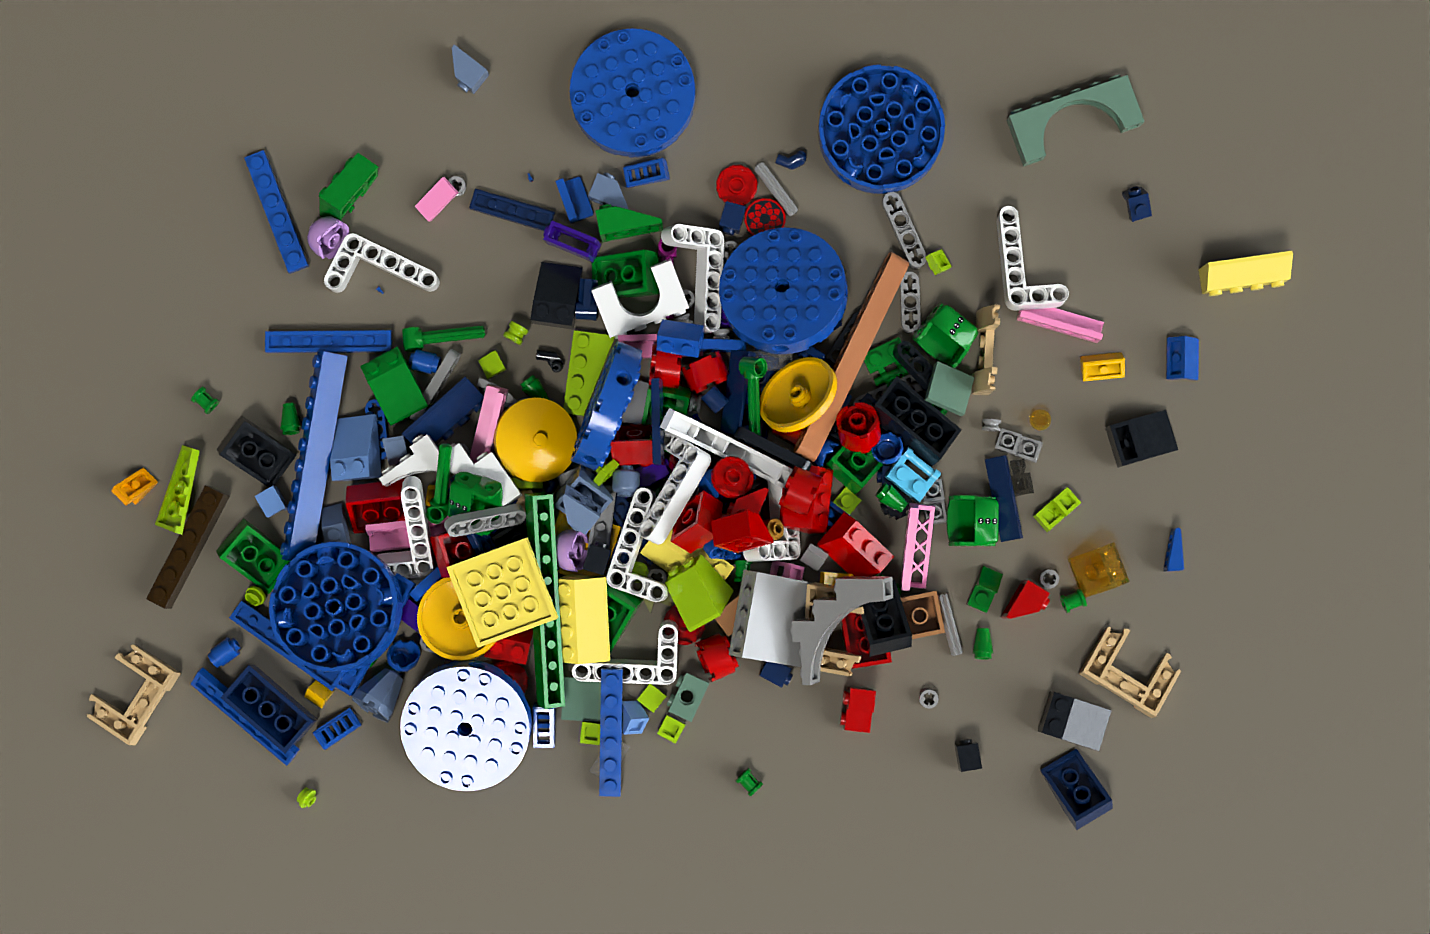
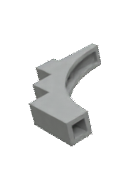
(828, 612)

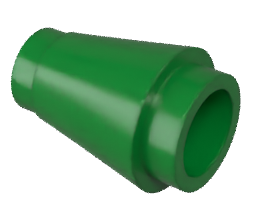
(534, 388)
(290, 421)
(890, 496)
(983, 646)

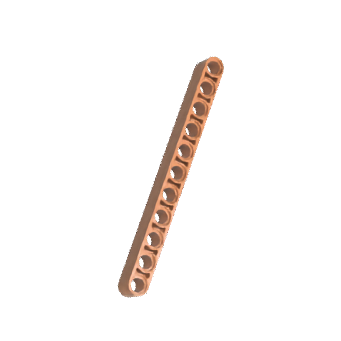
(855, 351)

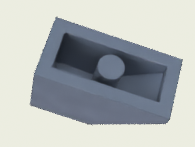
(467, 71)
(607, 191)
(396, 449)
(580, 510)
(335, 524)

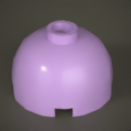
(326, 236)
(570, 550)

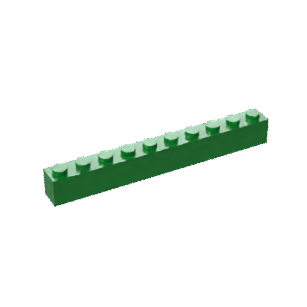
(547, 636)

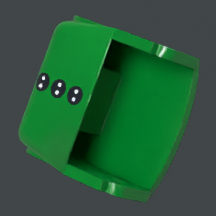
(946, 335)
(474, 493)
(972, 521)

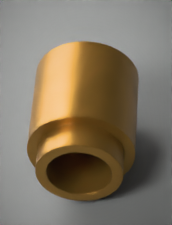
(775, 528)

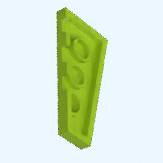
(585, 366)
(177, 497)

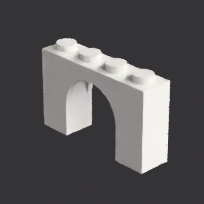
(619, 320)

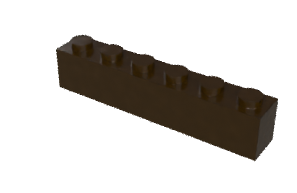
(187, 547)

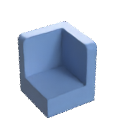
(271, 501)
(633, 717)

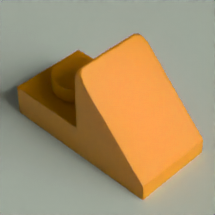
(135, 487)

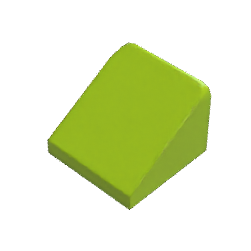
(492, 364)

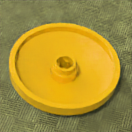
(798, 394)
(535, 439)
(445, 625)

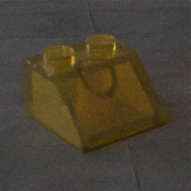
(1098, 570)

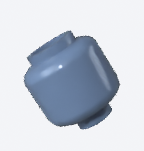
(625, 481)

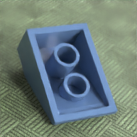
(356, 449)

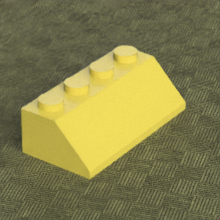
(1246, 272)
(669, 555)
(584, 619)

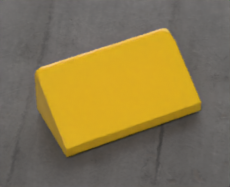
(1102, 366)

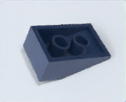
(1077, 789)

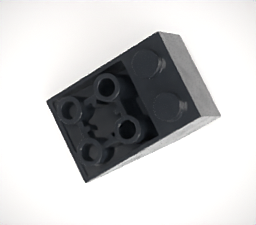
(1141, 438)

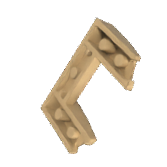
(986, 323)
(833, 660)
(159, 679)
(1146, 697)

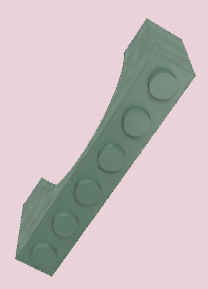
(1112, 97)

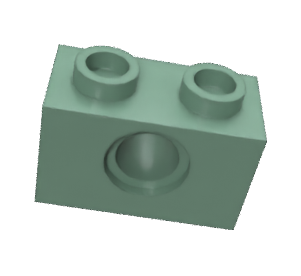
(687, 709)

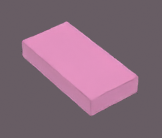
(436, 199)

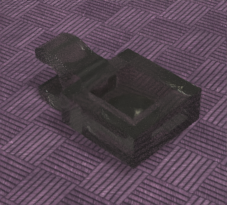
(1021, 481)

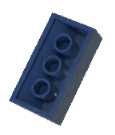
(736, 410)
(447, 413)
(269, 708)

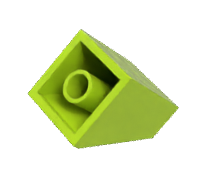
(697, 591)

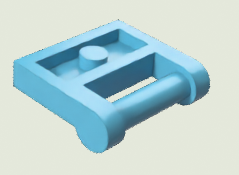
(908, 480)

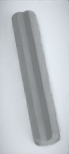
(776, 189)
(949, 625)

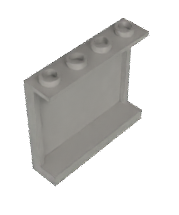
(765, 618)

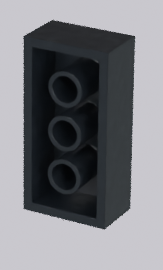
(915, 421)

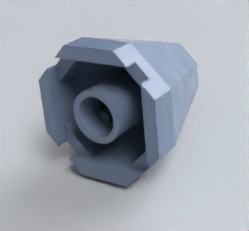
(380, 694)

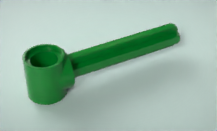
(415, 338)
(753, 369)
(439, 504)

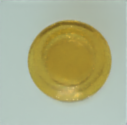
(1040, 420)

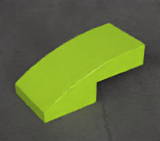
(1057, 509)

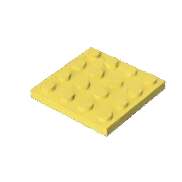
(502, 592)

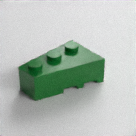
(347, 187)

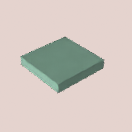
(949, 388)
(581, 700)

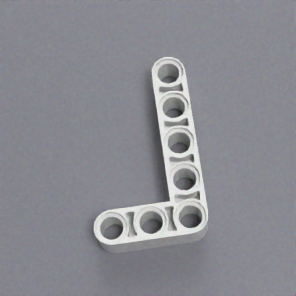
(379, 261)
(1017, 268)
(704, 269)
(677, 490)
(416, 535)
(787, 546)
(632, 550)
(635, 666)

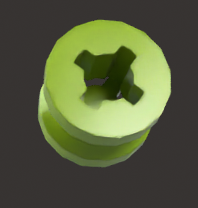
(515, 333)

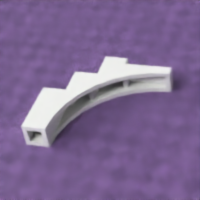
(725, 446)
(426, 460)

